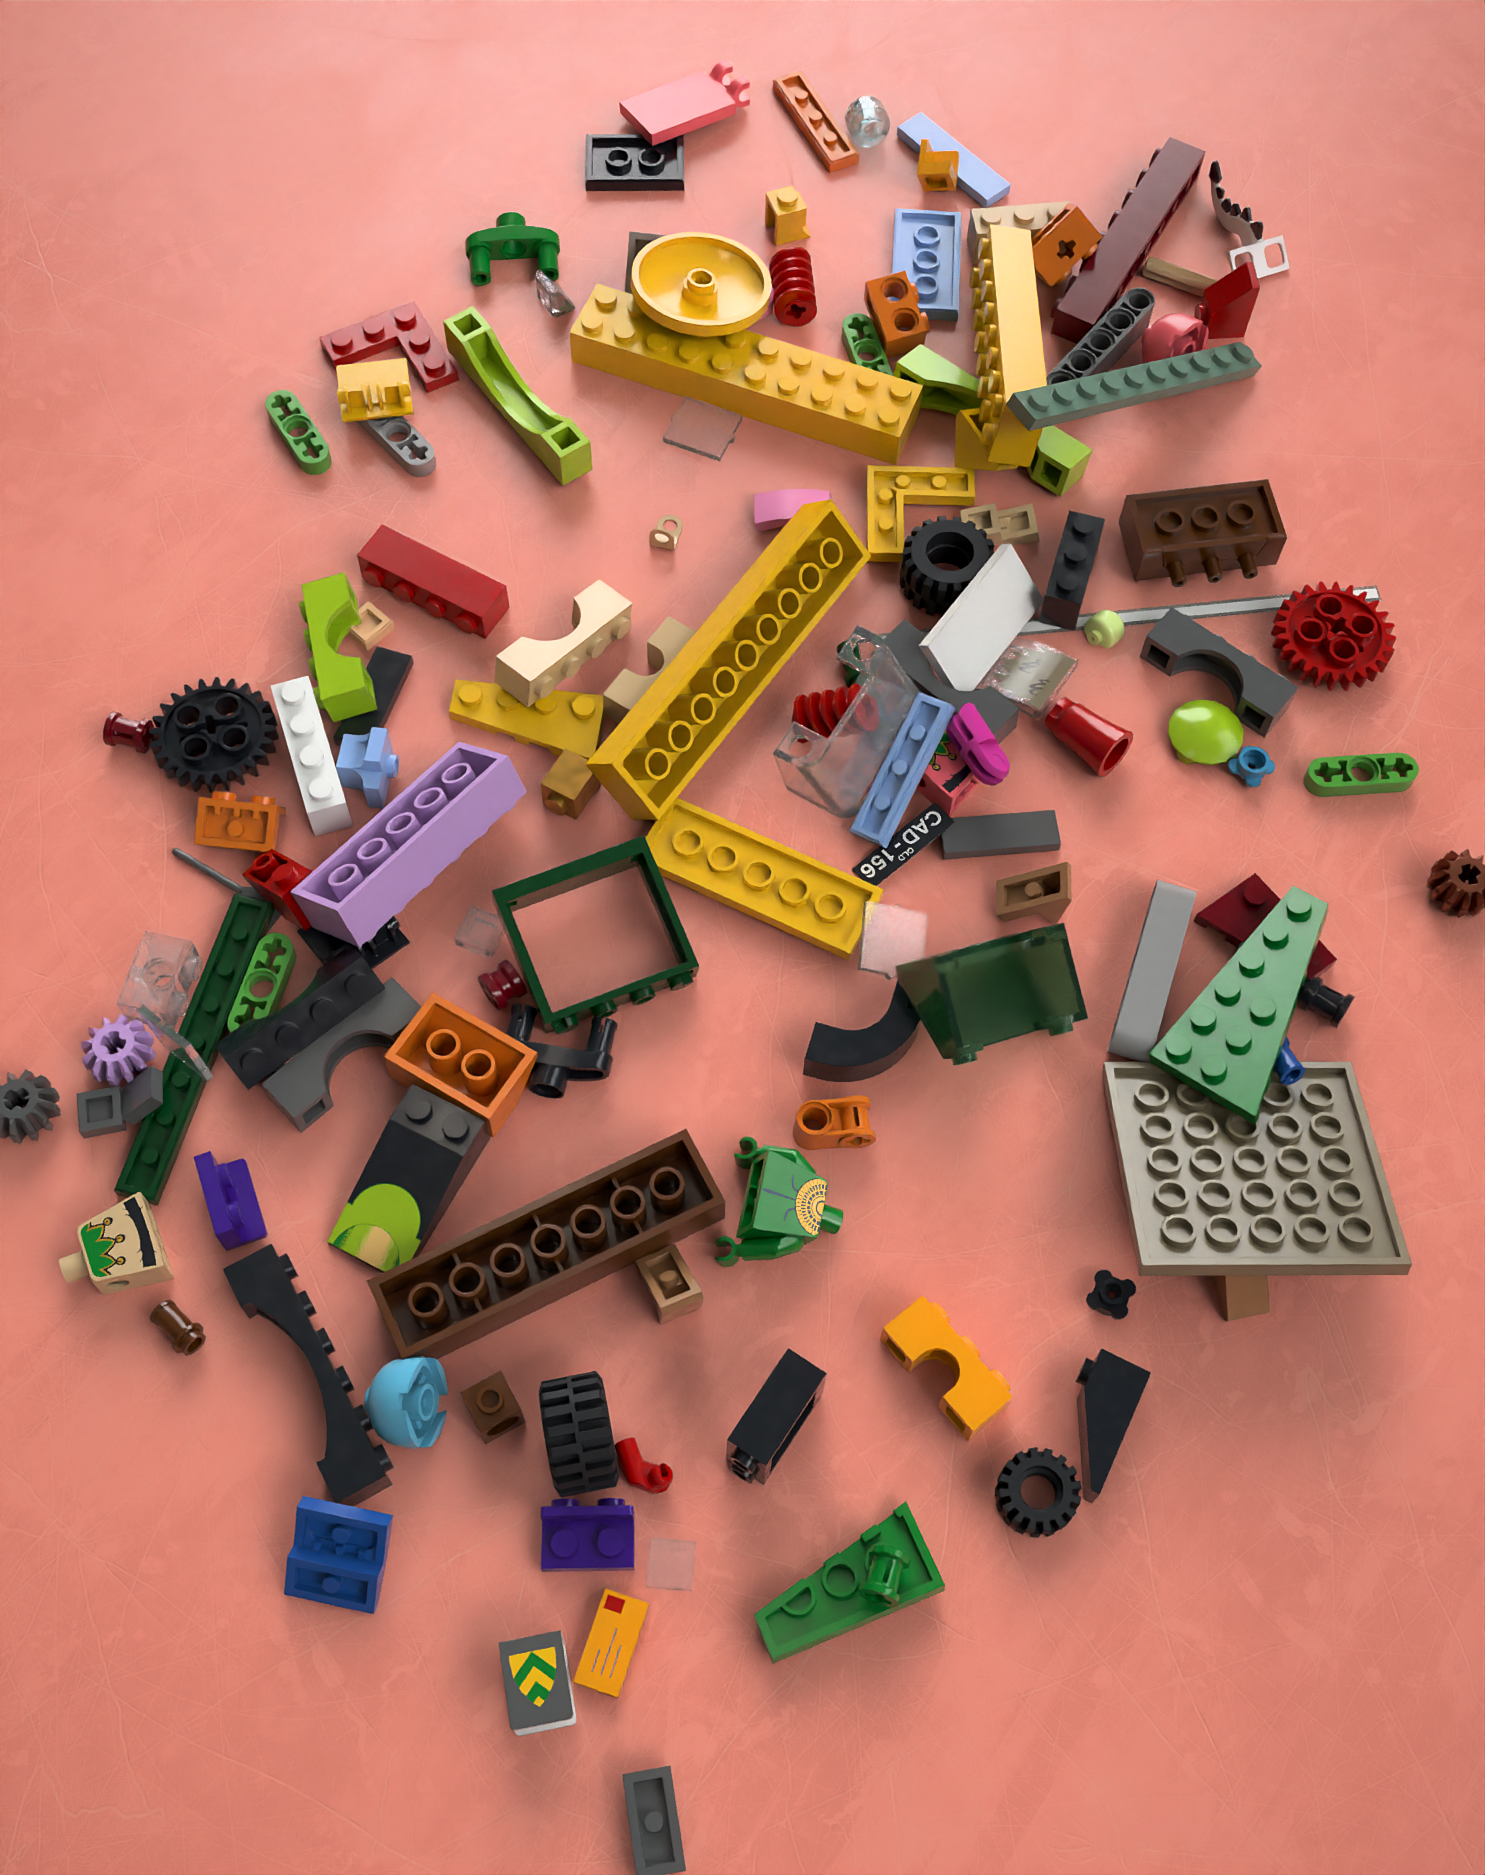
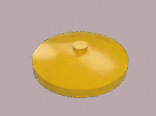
(700, 284)

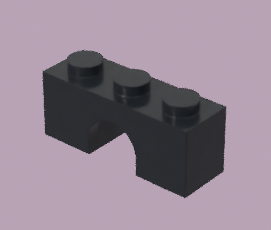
(1071, 570)

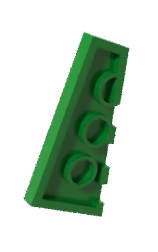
(829, 1598)

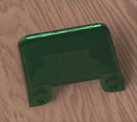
(995, 991)

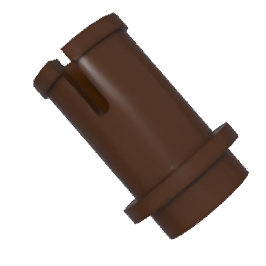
(184, 1334)

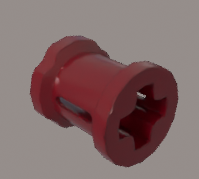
(127, 732)

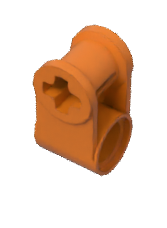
(843, 1123)

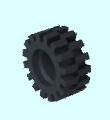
(1057, 1473)

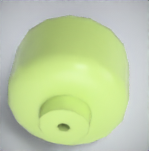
(1104, 628)

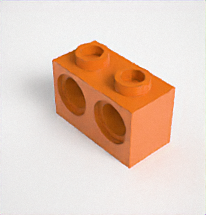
(890, 315)

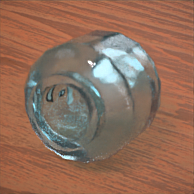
(867, 121)

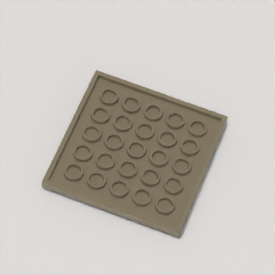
(1250, 1198)

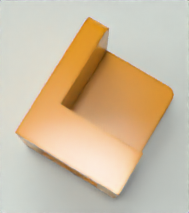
(937, 168)

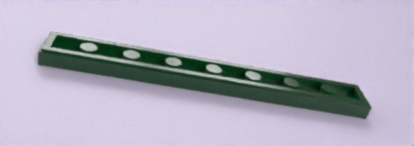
(203, 1026)

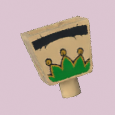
(120, 1249)

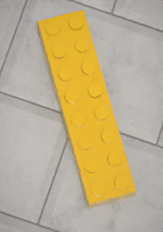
(1006, 340)

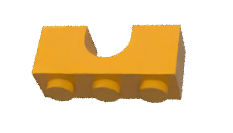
(925, 1334)

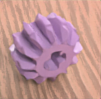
(108, 1040)

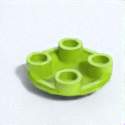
(1205, 733)

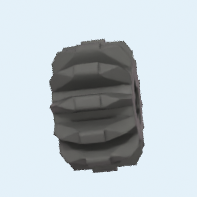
(39, 1105)

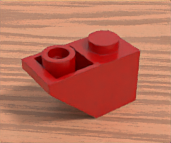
(274, 879)

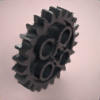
(214, 735)

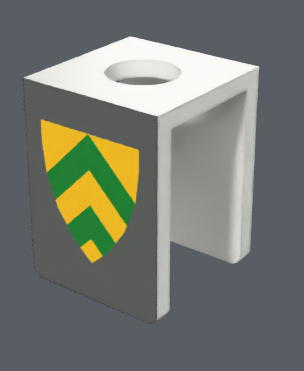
(537, 1683)

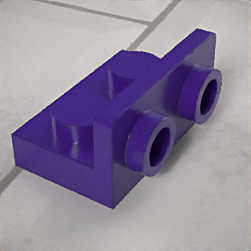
(231, 1201)
(588, 1536)

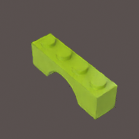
(343, 681)

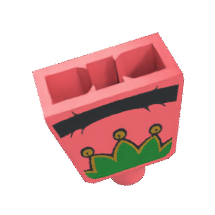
(947, 777)

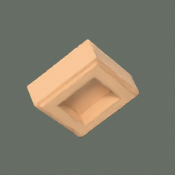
(373, 626)

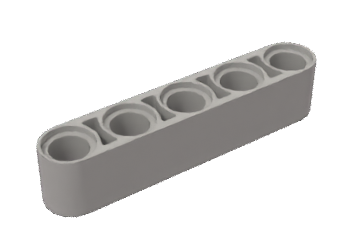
(1152, 971)

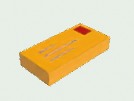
(611, 1643)

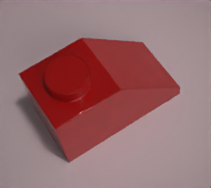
(1229, 303)

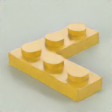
(894, 486)

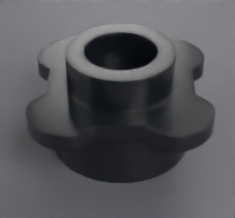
(1108, 1306)

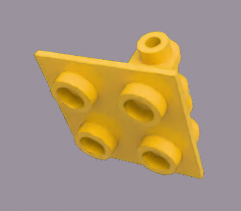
(374, 390)

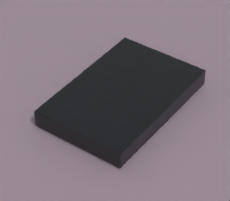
(633, 164)

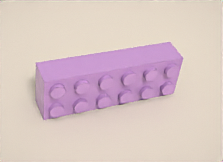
(409, 843)

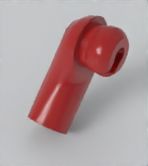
(641, 1473)

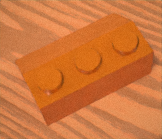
(462, 1061)

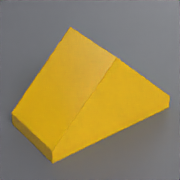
(968, 447)

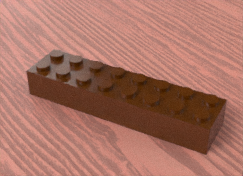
(548, 1249)

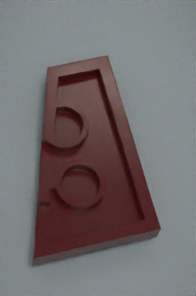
(1244, 909)

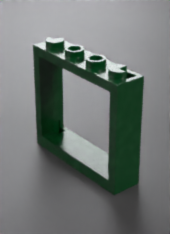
(578, 874)

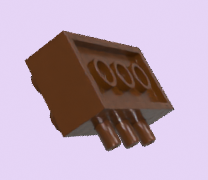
(1202, 531)

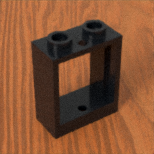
(774, 1417)

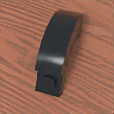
(866, 1052)

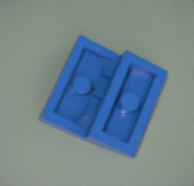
(338, 1554)

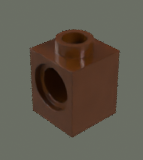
(493, 1407)

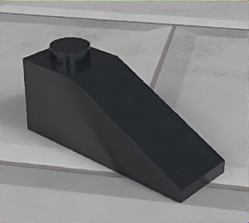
(1104, 1413)

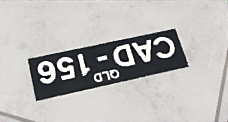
(904, 845)

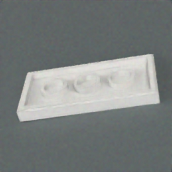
(982, 621)

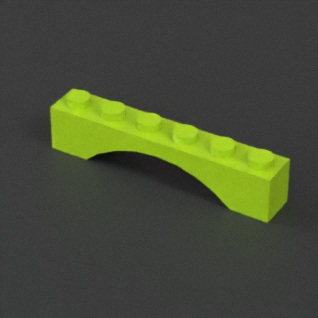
(947, 388)
(550, 435)

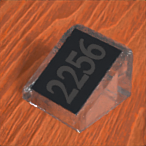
(552, 295)

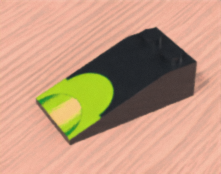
(409, 1180)

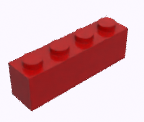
(433, 581)

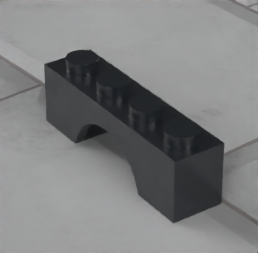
(271, 1041)

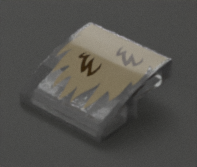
(1030, 675)

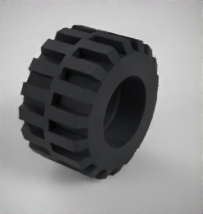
(942, 543)
(578, 1434)

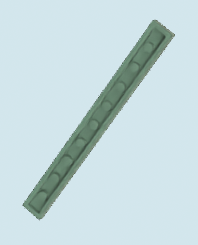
(1132, 385)

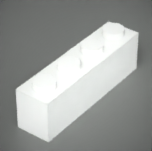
(311, 756)

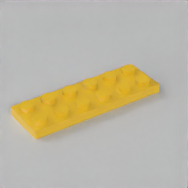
(761, 877)

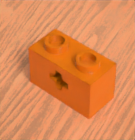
(1080, 238)

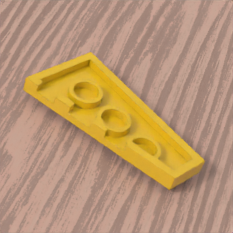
(554, 722)

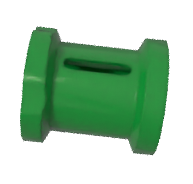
(875, 1588)

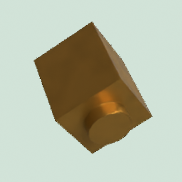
(569, 785)

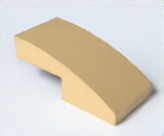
(1004, 526)

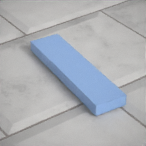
(973, 174)
(902, 769)

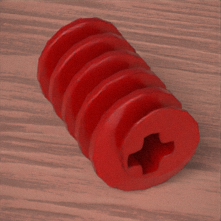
(793, 286)
(823, 711)

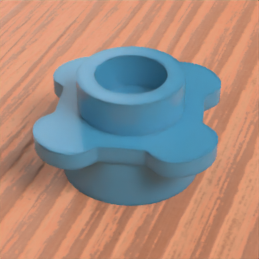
(1255, 757)

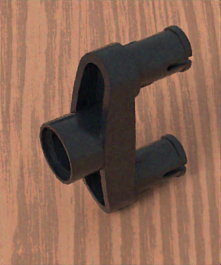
(561, 1064)

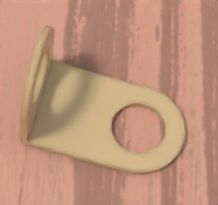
(666, 539)

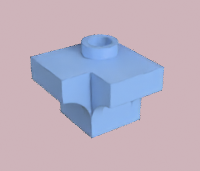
(368, 764)

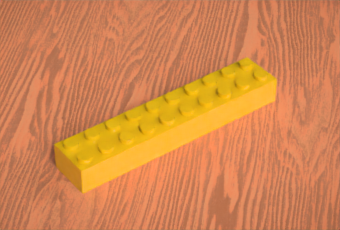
(750, 377)
(729, 661)

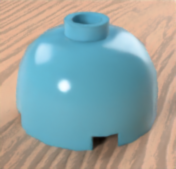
(406, 1402)

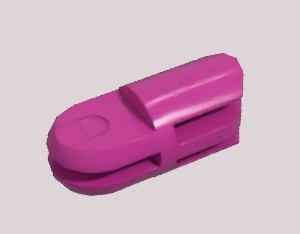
(978, 745)

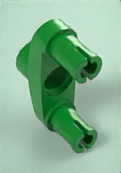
(512, 241)

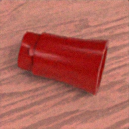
(1089, 735)

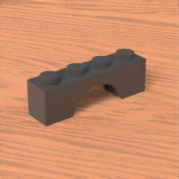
(1184, 645)
(996, 710)
(303, 1083)

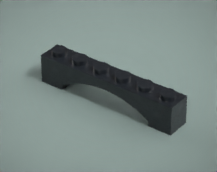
(351, 1462)

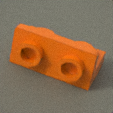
(238, 824)

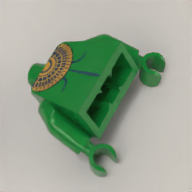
(780, 1205)

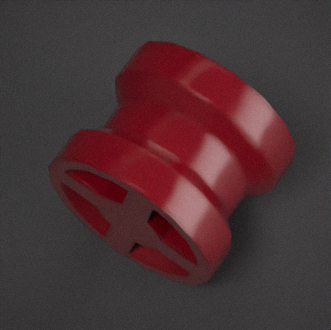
(502, 985)

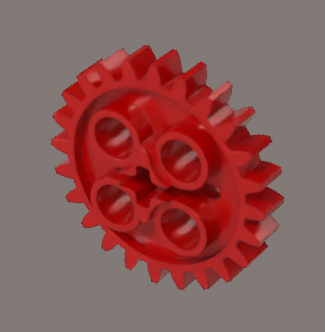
(1333, 636)

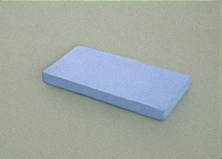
(929, 251)

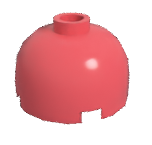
(1173, 336)

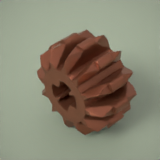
(1459, 883)

